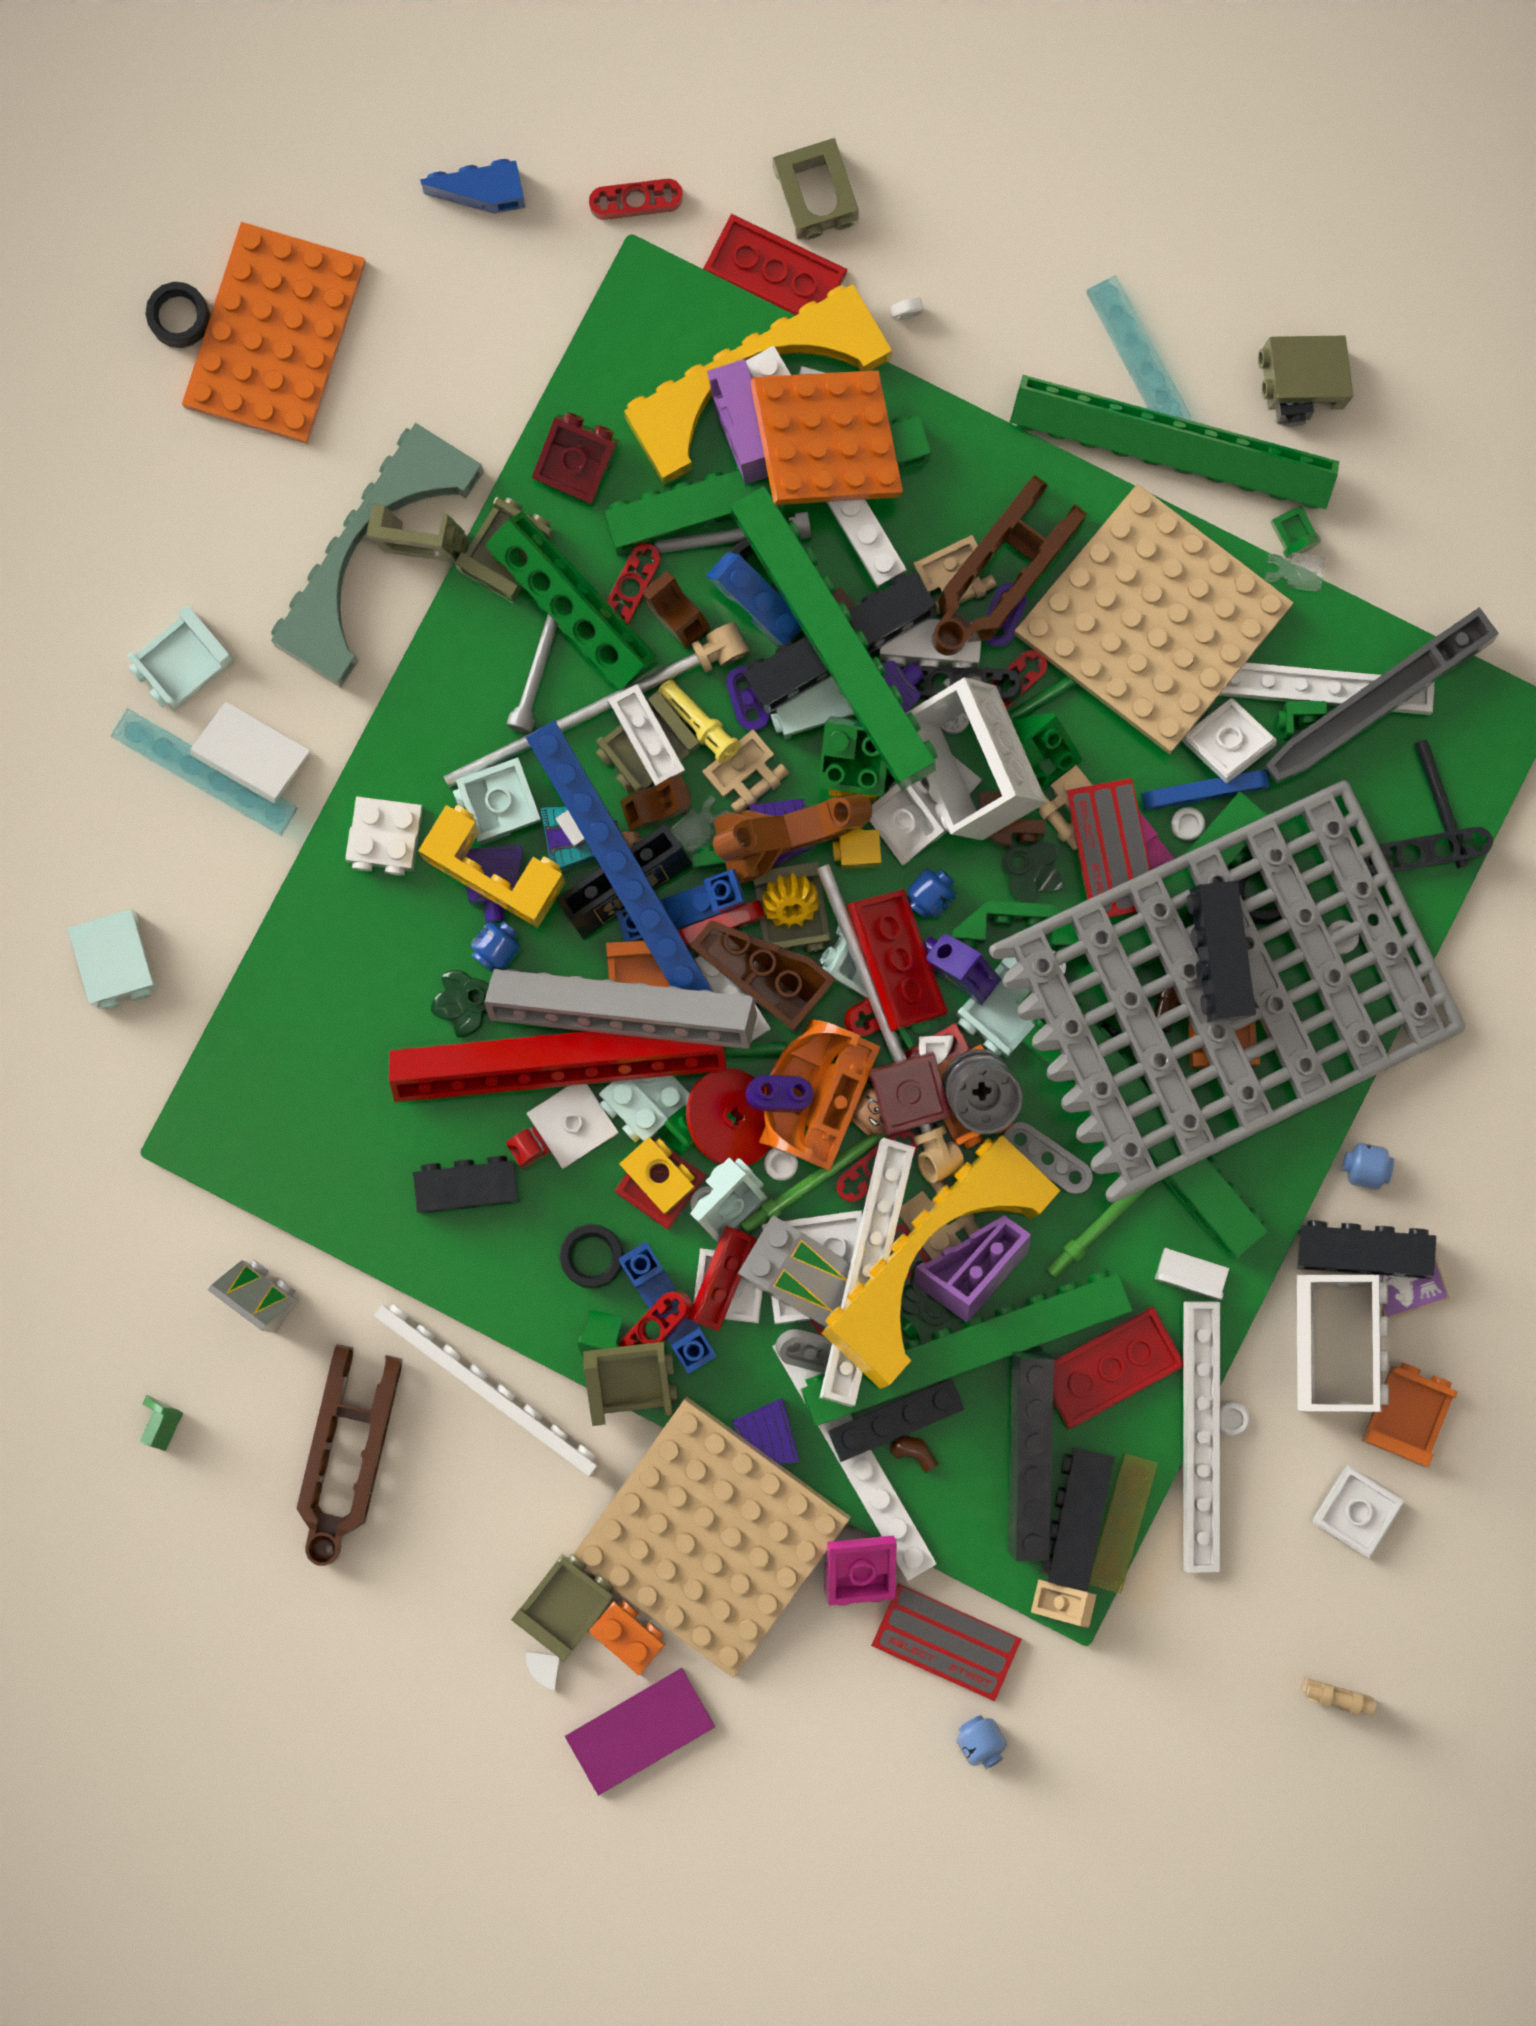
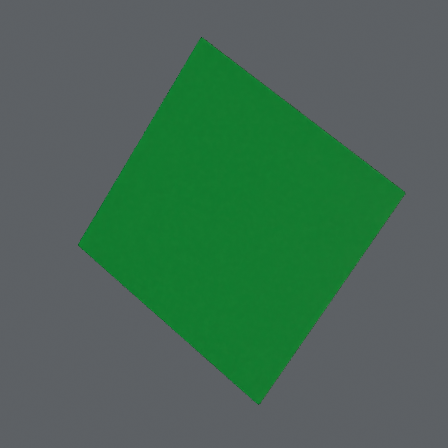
(292, 1074)

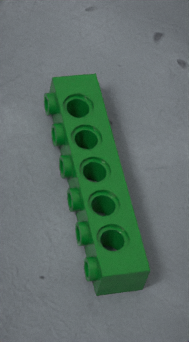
(587, 603)

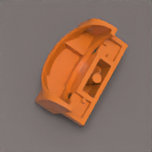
(834, 1087)

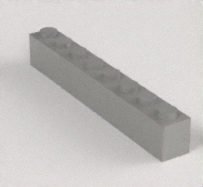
(621, 1008)

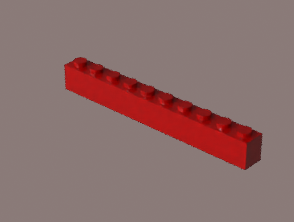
(542, 1063)

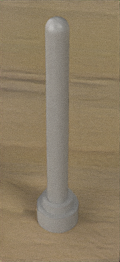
(724, 537)
(522, 717)

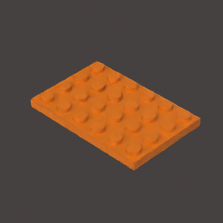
(274, 332)

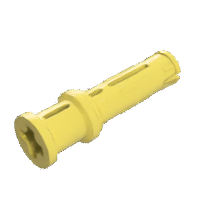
(707, 730)

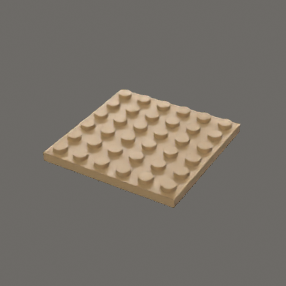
(1153, 618)
(711, 1537)

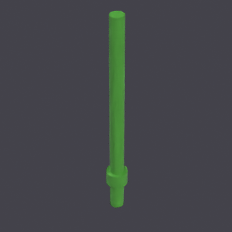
(775, 1206)
(1075, 1248)

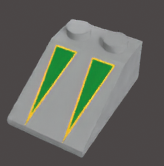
(796, 1271)
(255, 1295)

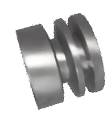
(996, 1100)

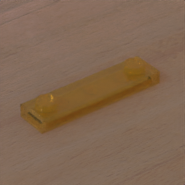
(1122, 1523)

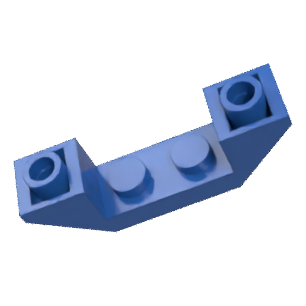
(693, 905)
(652, 1283)

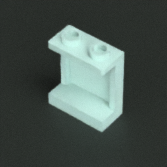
(180, 660)
(811, 709)
(112, 959)
(997, 1017)

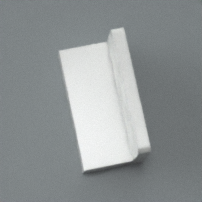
(1192, 1274)

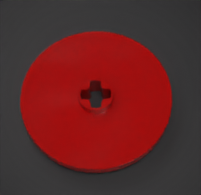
(708, 1123)

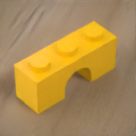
(859, 847)

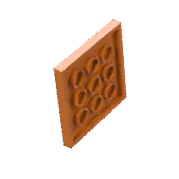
(826, 437)

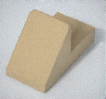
(1063, 1603)

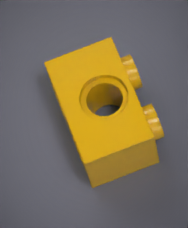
(639, 1166)

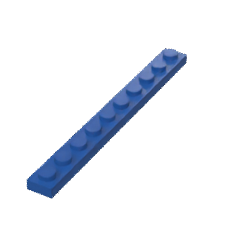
(616, 858)

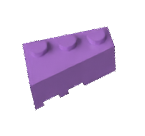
(738, 418)
(975, 1268)

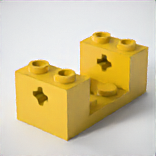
(446, 850)

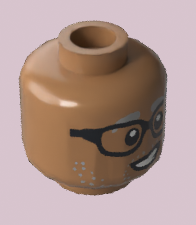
(867, 1114)

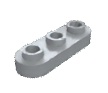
(1063, 1162)
(802, 1348)

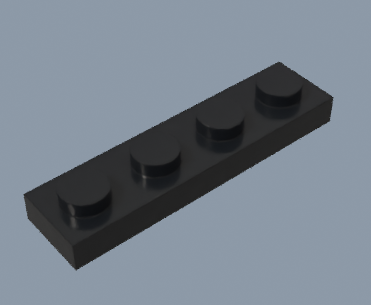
(895, 1420)

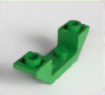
(1003, 912)

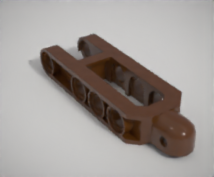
(954, 630)
(327, 1530)

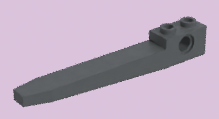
(1384, 695)

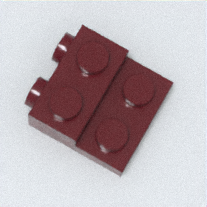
(575, 457)

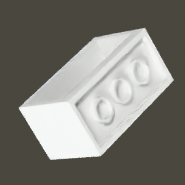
(1001, 748)
(1306, 1350)

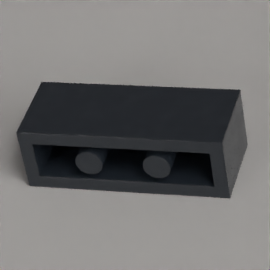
(466, 1185)

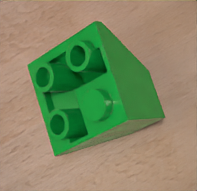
(1046, 747)
(850, 759)

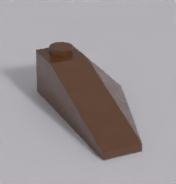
(776, 978)

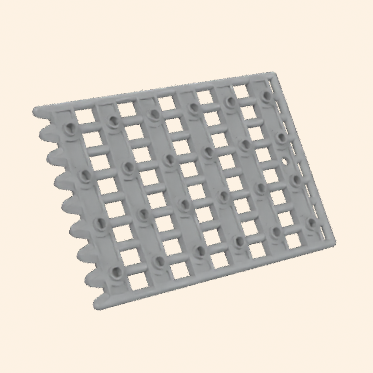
(1127, 1000)

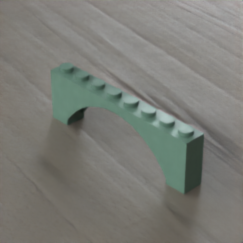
(417, 471)

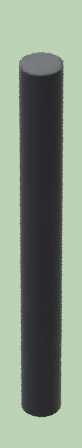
(1439, 795)

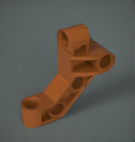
(755, 840)

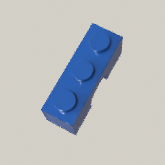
(749, 590)

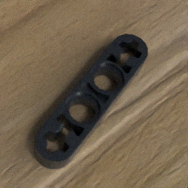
(957, 673)
(1427, 849)

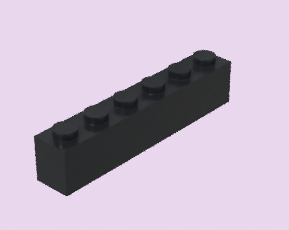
(879, 617)
(1030, 1456)

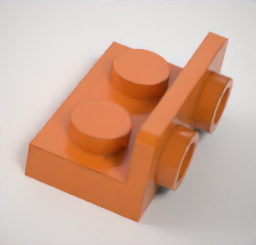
(627, 1636)

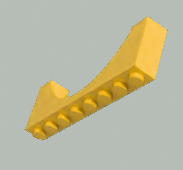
(832, 328)
(870, 1322)

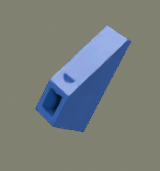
(485, 188)

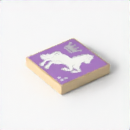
(1413, 1293)

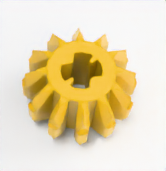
(790, 900)

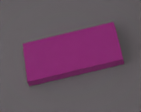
(640, 1731)

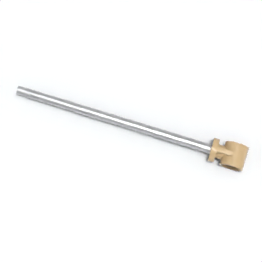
(724, 645)
(939, 1157)

